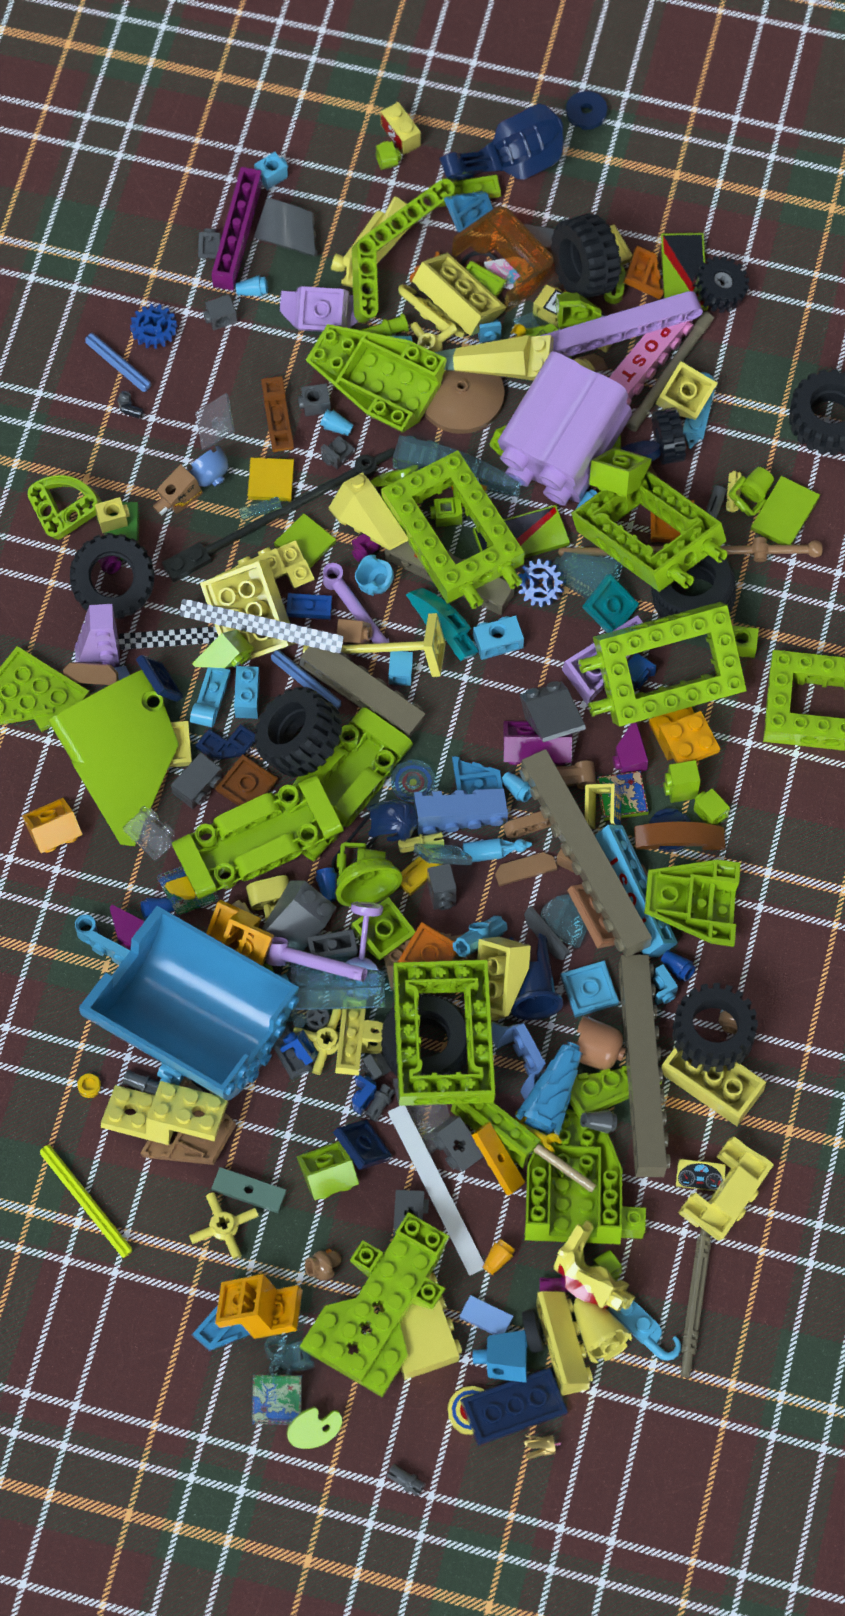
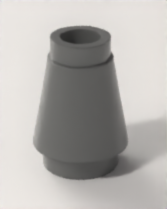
(600, 1121)

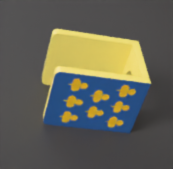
(590, 802)

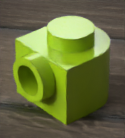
(387, 155)
(610, 1262)

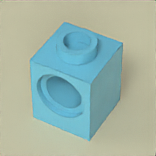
(269, 177)
(400, 668)

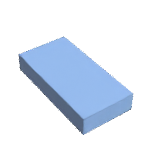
(485, 1316)

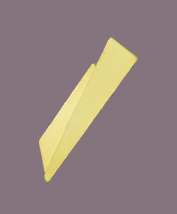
(379, 217)

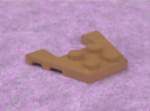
(188, 1147)

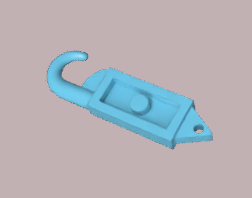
(695, 429)
(645, 1330)

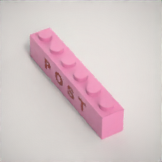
(647, 356)

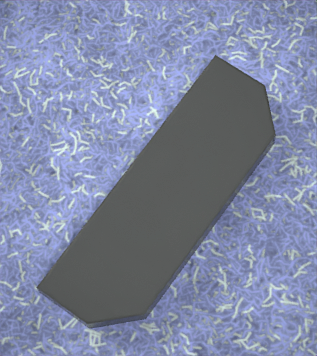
(539, 926)

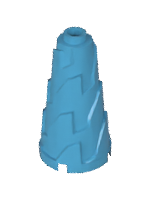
(552, 1092)

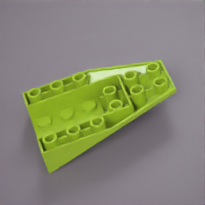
(560, 1203)

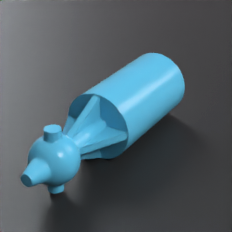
(493, 848)

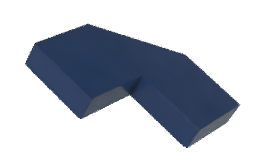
(218, 748)

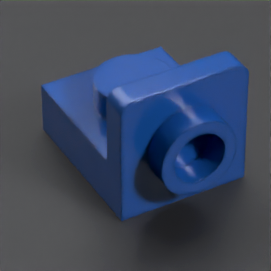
(302, 1046)
(363, 1097)

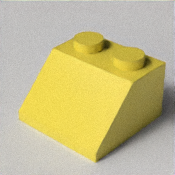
(686, 391)

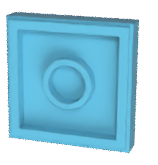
(589, 989)

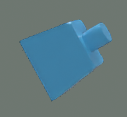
(504, 1356)

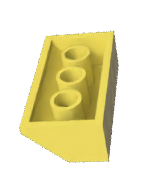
(457, 293)
(562, 1342)

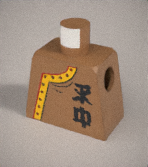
(177, 491)

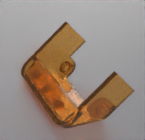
(514, 243)

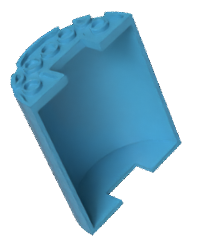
(193, 1004)

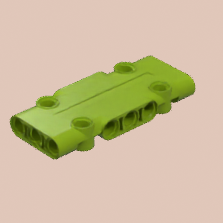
(354, 772)
(257, 836)

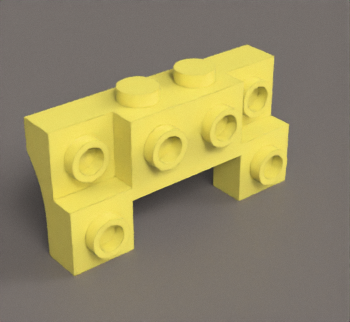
(282, 561)
(733, 1193)

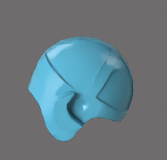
(374, 575)

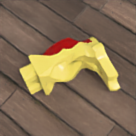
(587, 1282)

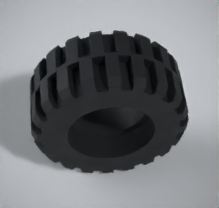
(586, 255)
(809, 428)
(117, 546)
(311, 745)

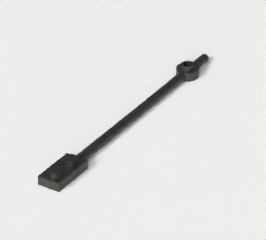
(198, 556)

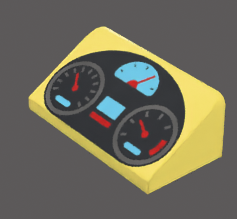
(699, 1175)

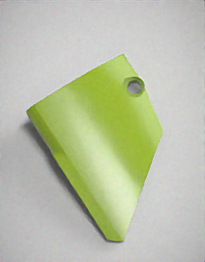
(119, 748)

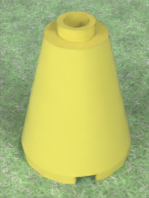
(600, 1331)

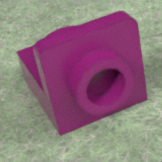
(363, 547)

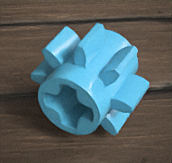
(169, 1075)

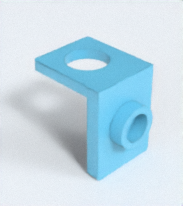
(490, 331)

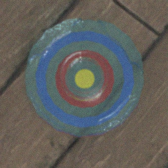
(411, 778)

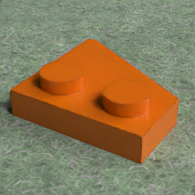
(643, 273)

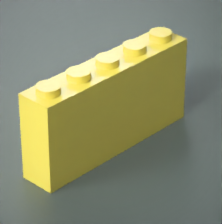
(428, 1339)

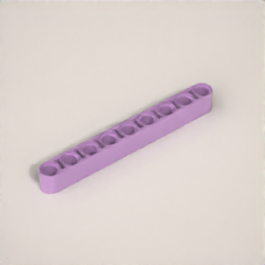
(626, 324)

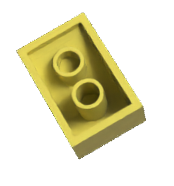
(506, 970)

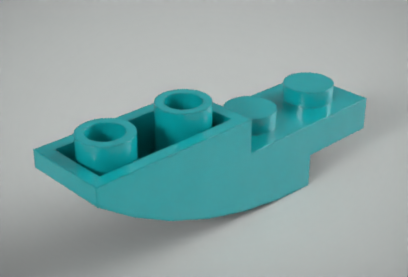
(451, 622)

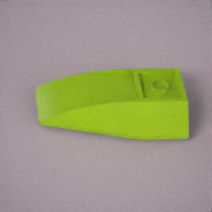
(379, 373)

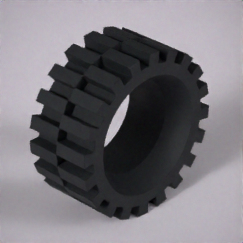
(712, 1053)

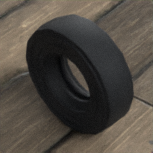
(533, 1330)

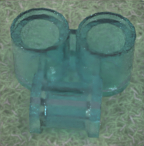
(288, 1357)

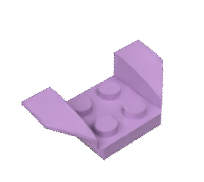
(316, 307)

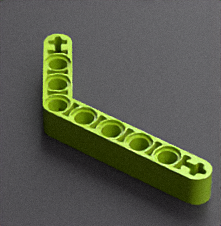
(388, 233)

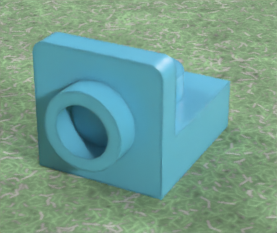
(664, 981)

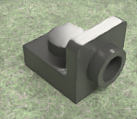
(208, 244)
(337, 452)
(374, 1066)

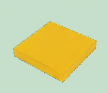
(270, 479)

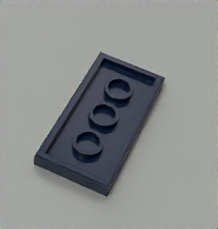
(514, 1406)

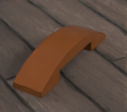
(277, 414)
(679, 834)

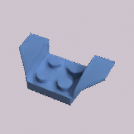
(524, 1047)

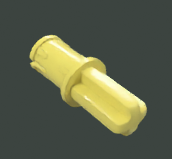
(408, 845)

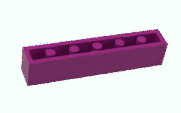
(237, 228)

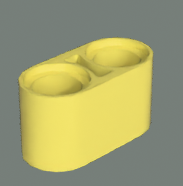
(266, 891)

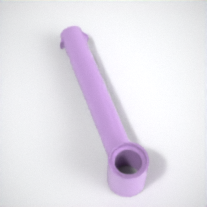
(350, 599)
(280, 953)

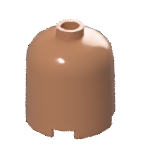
(599, 1044)

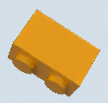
(52, 825)

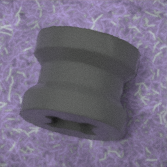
(317, 1016)

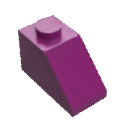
(630, 752)
(125, 925)

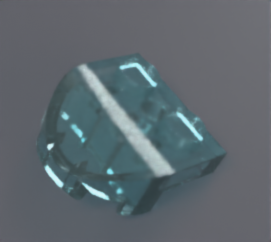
(564, 920)

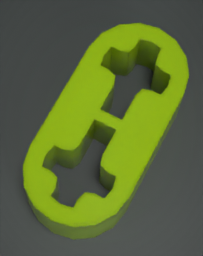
(619, 290)

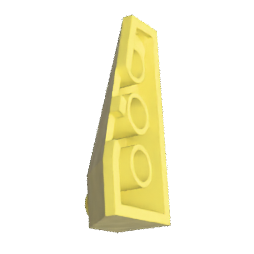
(364, 510)

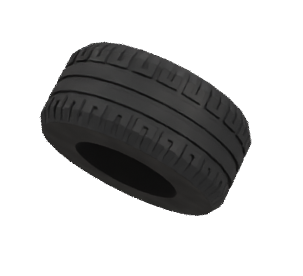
(720, 575)
(447, 1017)

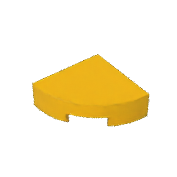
(181, 888)

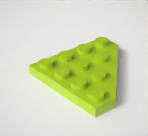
(24, 672)

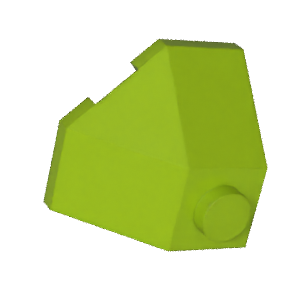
(574, 309)

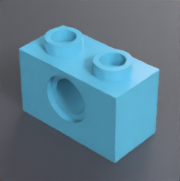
(489, 646)
(247, 692)

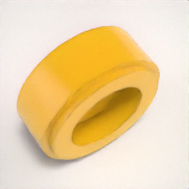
(89, 1085)

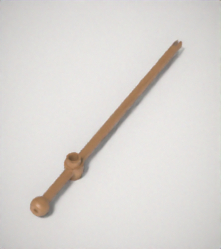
(758, 549)

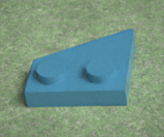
(468, 208)
(475, 776)
(214, 1337)

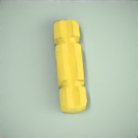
(733, 478)

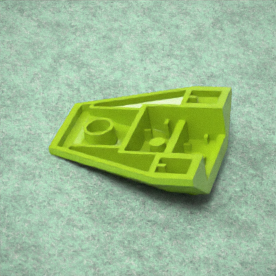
(696, 898)

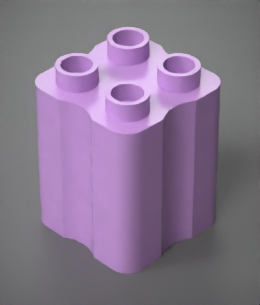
(562, 427)

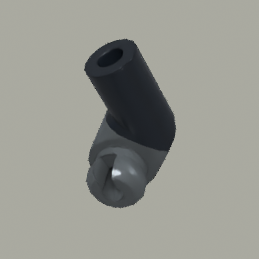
(126, 406)

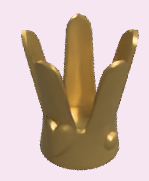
(546, 1443)

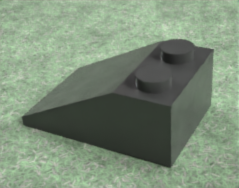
(551, 711)
(299, 914)

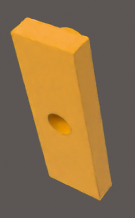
(498, 1158)

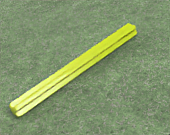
(86, 1201)

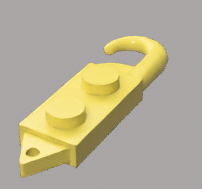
(429, 310)

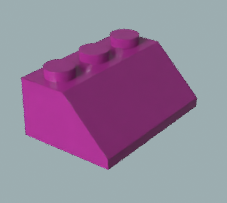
(522, 741)

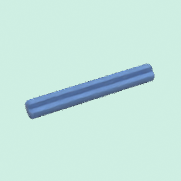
(118, 362)
(303, 677)

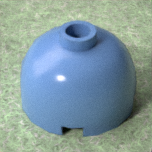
(210, 468)

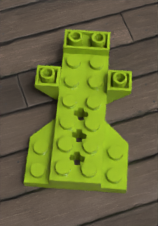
(394, 1282)

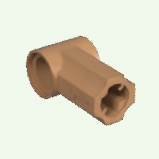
(579, 774)

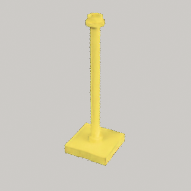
(432, 645)

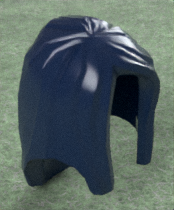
(393, 818)

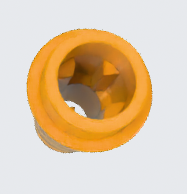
(498, 1256)

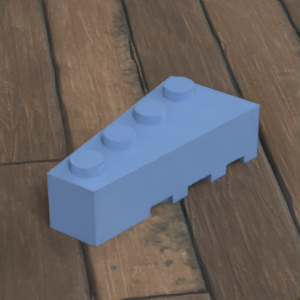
(459, 810)

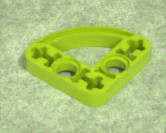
(62, 518)

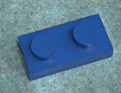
(309, 606)

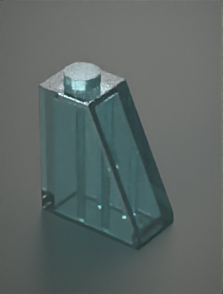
(585, 572)

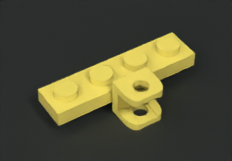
(355, 1039)

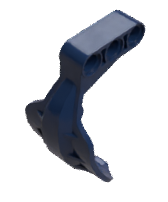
(520, 147)

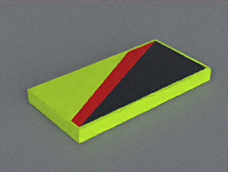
(680, 262)
(534, 531)

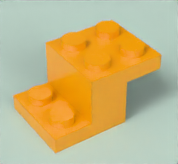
(684, 735)
(240, 931)
(258, 1306)

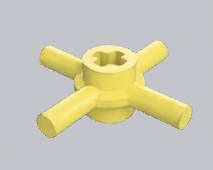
(431, 341)
(318, 1037)
(223, 1234)

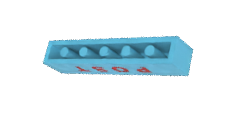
(634, 880)

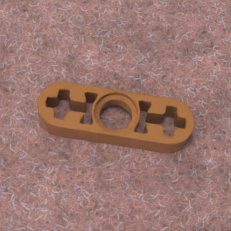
(526, 825)

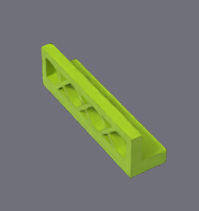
(514, 1136)

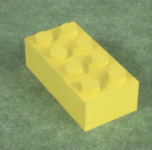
(725, 1092)

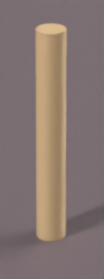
(565, 1168)

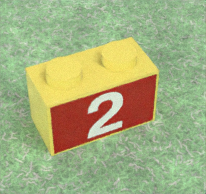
(400, 128)

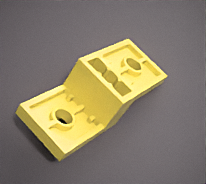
(164, 1113)

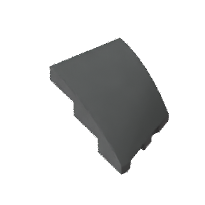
(287, 227)

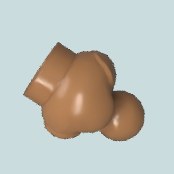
(322, 1264)

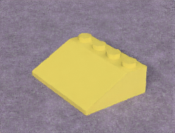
(250, 592)

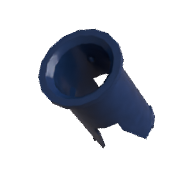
(537, 994)

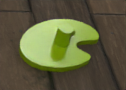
(307, 1431)

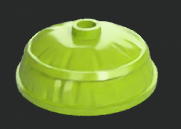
(367, 881)

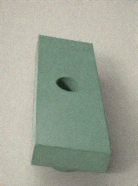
(235, 1185)

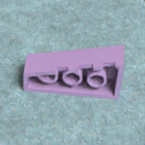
(99, 637)
(590, 682)

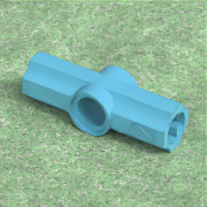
(468, 942)

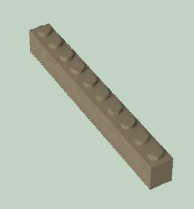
(585, 853)
(642, 1066)

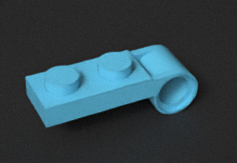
(210, 697)
(99, 943)

